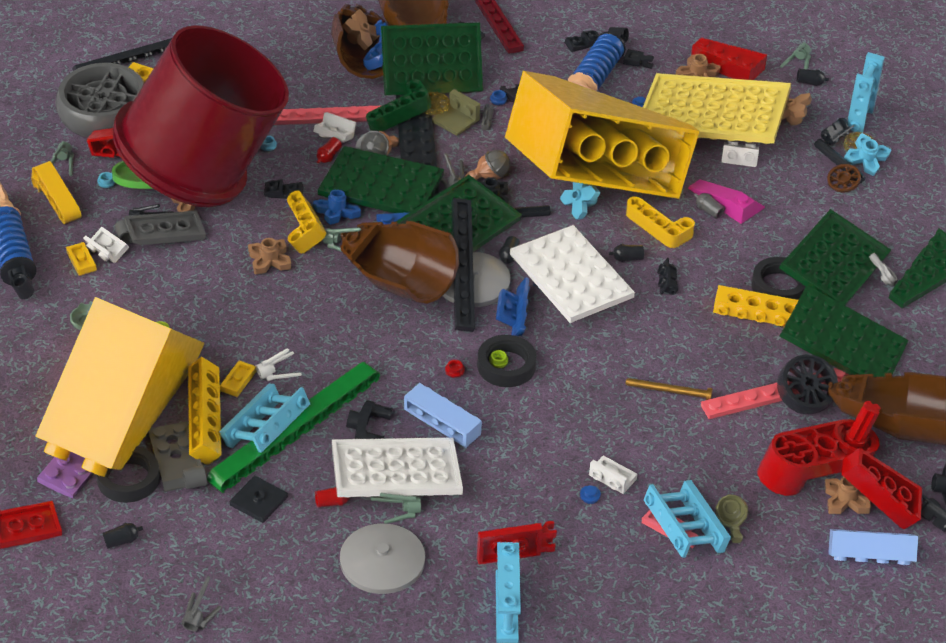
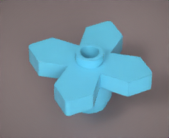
(867, 153)
(580, 198)

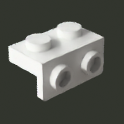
(336, 127)
(740, 154)
(107, 245)
(612, 474)

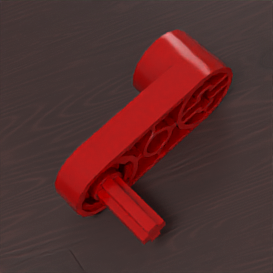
(816, 451)

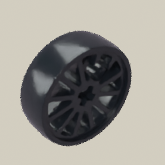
(800, 383)

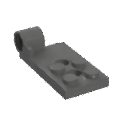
(149, 230)
(176, 472)

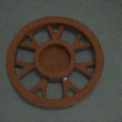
(844, 178)

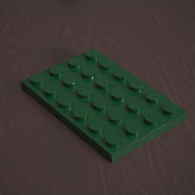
(435, 54)
(381, 180)
(489, 212)
(834, 258)
(842, 336)

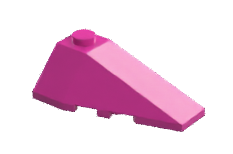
(736, 203)

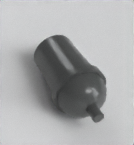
(709, 204)

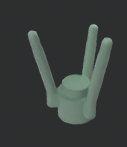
(801, 52)
(64, 152)
(334, 236)
(409, 503)

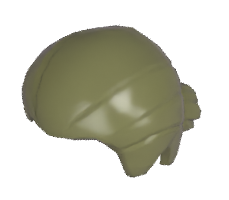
(732, 513)

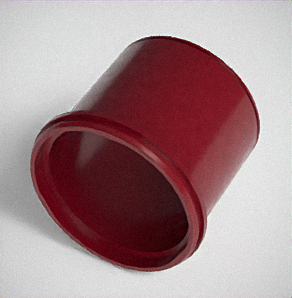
(201, 117)

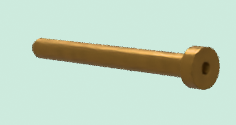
(670, 388)

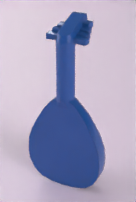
(374, 58)

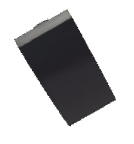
(585, 41)
(278, 189)

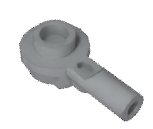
(888, 275)

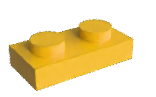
(81, 258)
(238, 378)

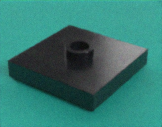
(258, 499)

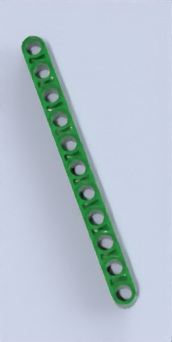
(321, 405)

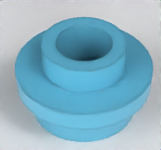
(269, 144)
(105, 180)

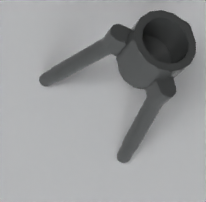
(453, 178)
(193, 617)

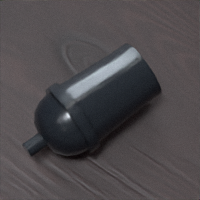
(812, 77)
(504, 252)
(628, 252)
(121, 535)

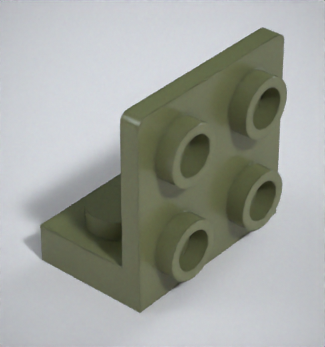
(460, 115)

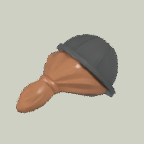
(377, 142)
(492, 164)

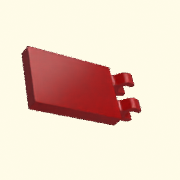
(28, 524)
(531, 539)

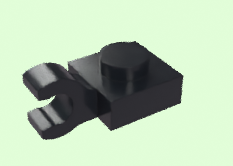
(636, 58)

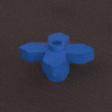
(336, 207)

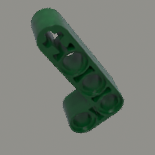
(400, 109)

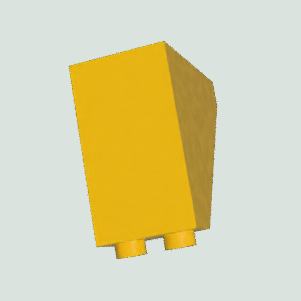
(599, 138)
(114, 386)

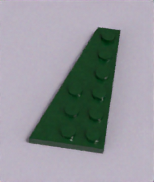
(925, 273)

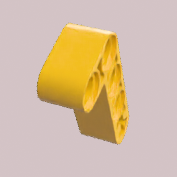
(48, 180)
(659, 226)
(310, 229)

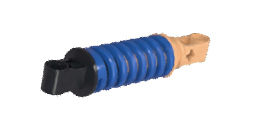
(601, 58)
(15, 255)

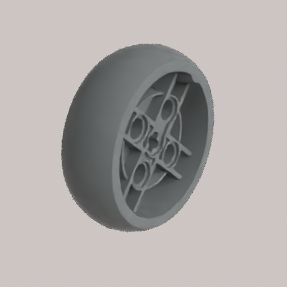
(93, 96)

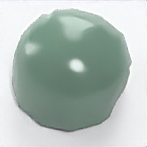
(79, 315)

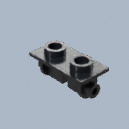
(841, 129)
(667, 278)
(932, 508)

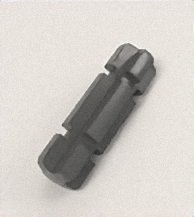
(487, 117)

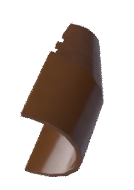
(414, 11)
(350, 54)
(404, 258)
(909, 404)

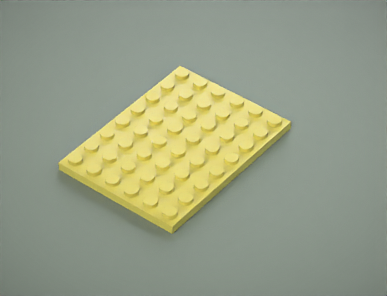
(721, 106)

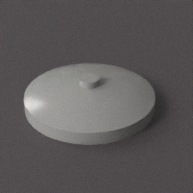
(489, 279)
(382, 558)

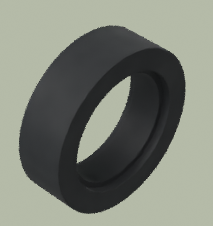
(770, 266)
(512, 344)
(137, 491)

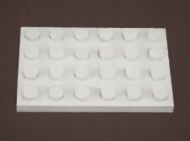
(572, 273)
(396, 467)

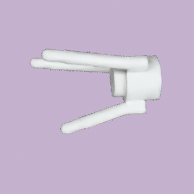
(266, 368)

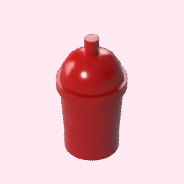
(328, 150)
(329, 497)

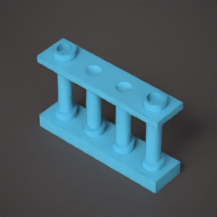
(865, 92)
(257, 409)
(695, 506)
(507, 592)

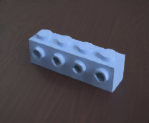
(442, 415)
(873, 545)

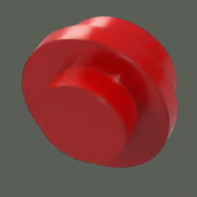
(454, 368)

